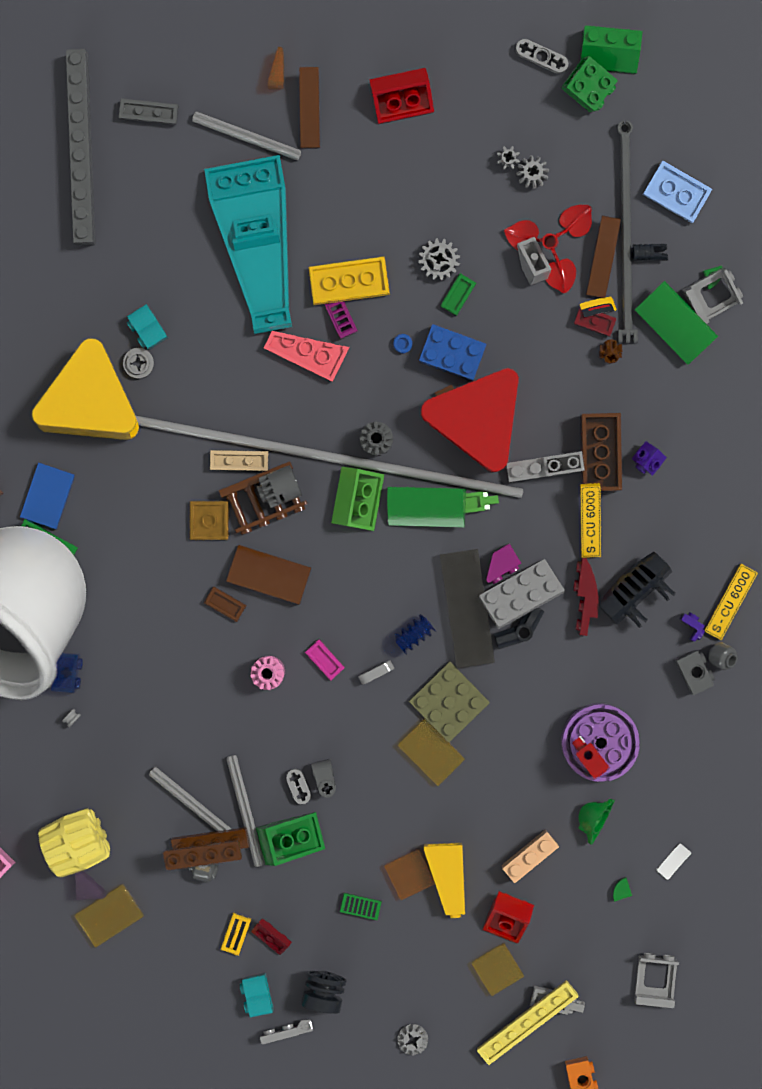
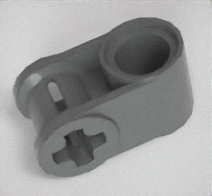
(324, 774)

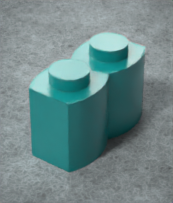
(147, 327)
(257, 995)

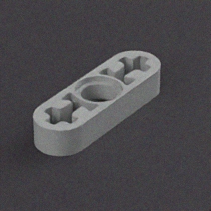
(552, 67)

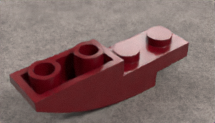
(587, 588)

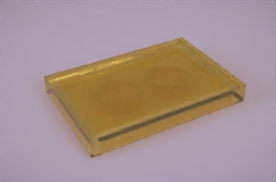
(431, 752)
(109, 915)

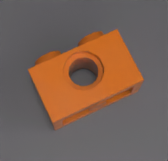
(579, 1067)

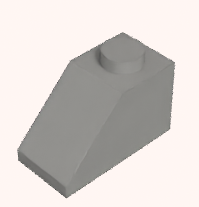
(533, 261)

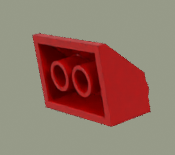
(402, 95)

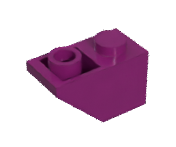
(502, 561)

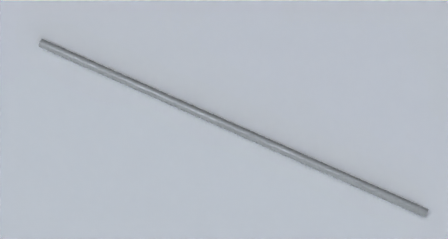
(329, 457)

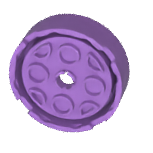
(607, 722)

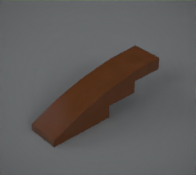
(309, 107)
(603, 256)

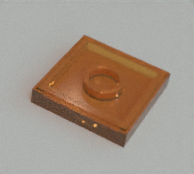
(409, 874)

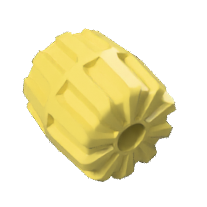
(74, 843)

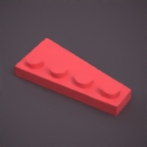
(310, 354)

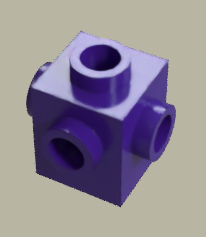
(648, 458)

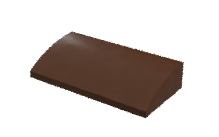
(268, 574)

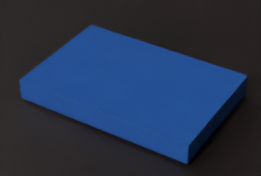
(47, 495)

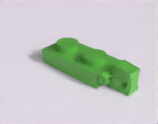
(479, 501)

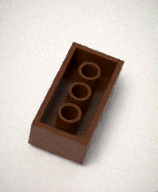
(601, 450)

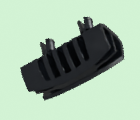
(635, 587)

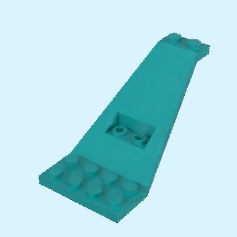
(247, 199)

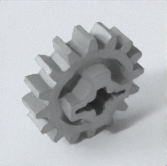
(441, 251)

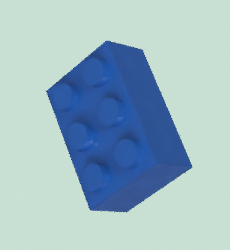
(452, 352)

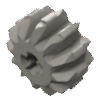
(535, 178)

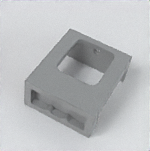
(697, 302)
(651, 995)

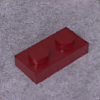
(598, 323)
(271, 936)

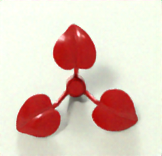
(576, 221)

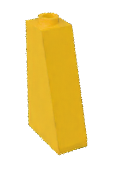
(447, 870)

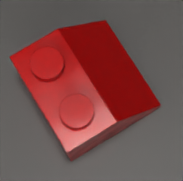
(508, 917)

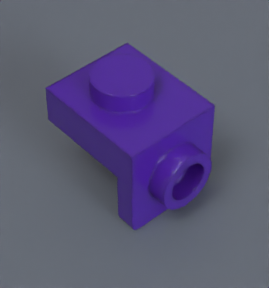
(692, 621)

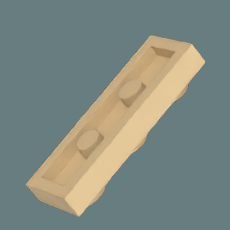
(239, 460)

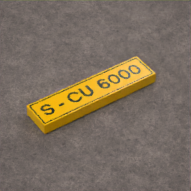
(590, 520)
(730, 601)

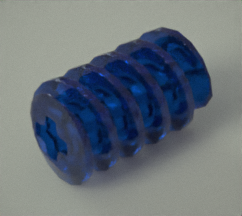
(414, 633)

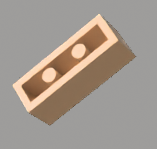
(530, 856)

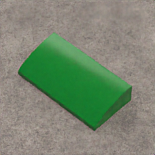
(676, 323)
(426, 506)

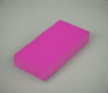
(324, 659)

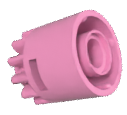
(277, 669)

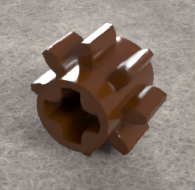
(610, 351)

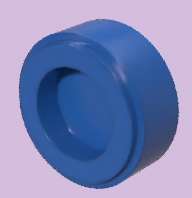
(402, 343)

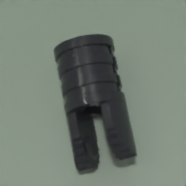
(646, 252)

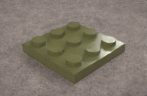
(449, 701)

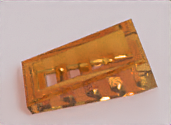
(276, 77)

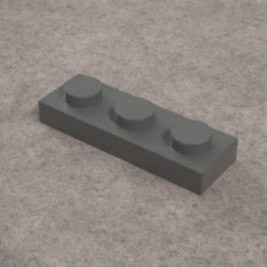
(148, 111)

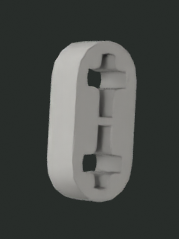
(376, 672)
(294, 788)

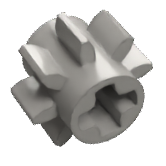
(511, 162)

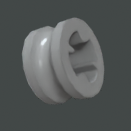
(71, 718)

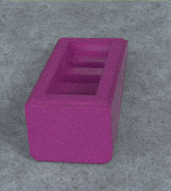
(348, 332)

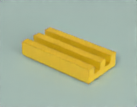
(241, 918)

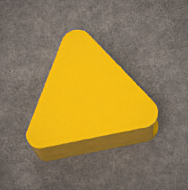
(87, 398)

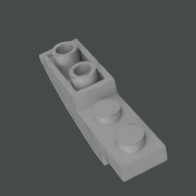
(545, 466)

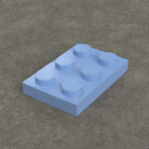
(677, 191)

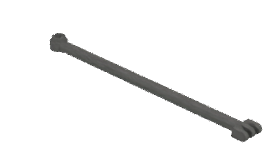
(626, 235)

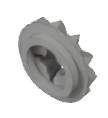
(132, 370)
(415, 1031)

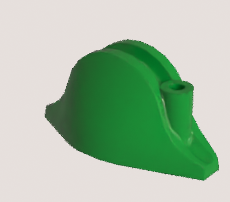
(593, 817)

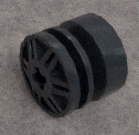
(323, 996)

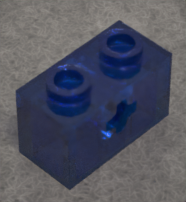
(73, 682)

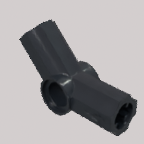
(511, 636)

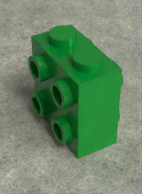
(589, 84)

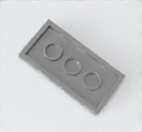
(521, 594)

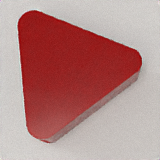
(478, 417)

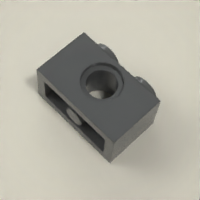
(687, 663)

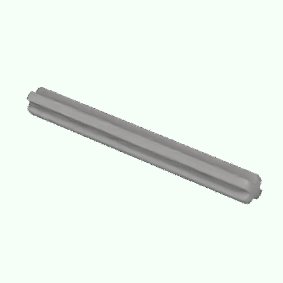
(246, 135)
(188, 800)
(245, 810)

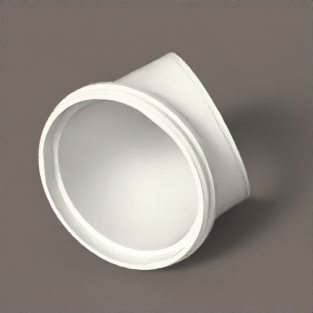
(40, 604)

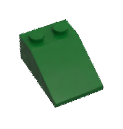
(290, 839)

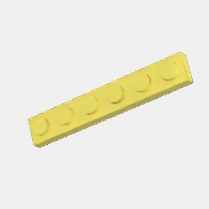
(527, 1022)

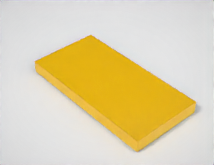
(349, 280)

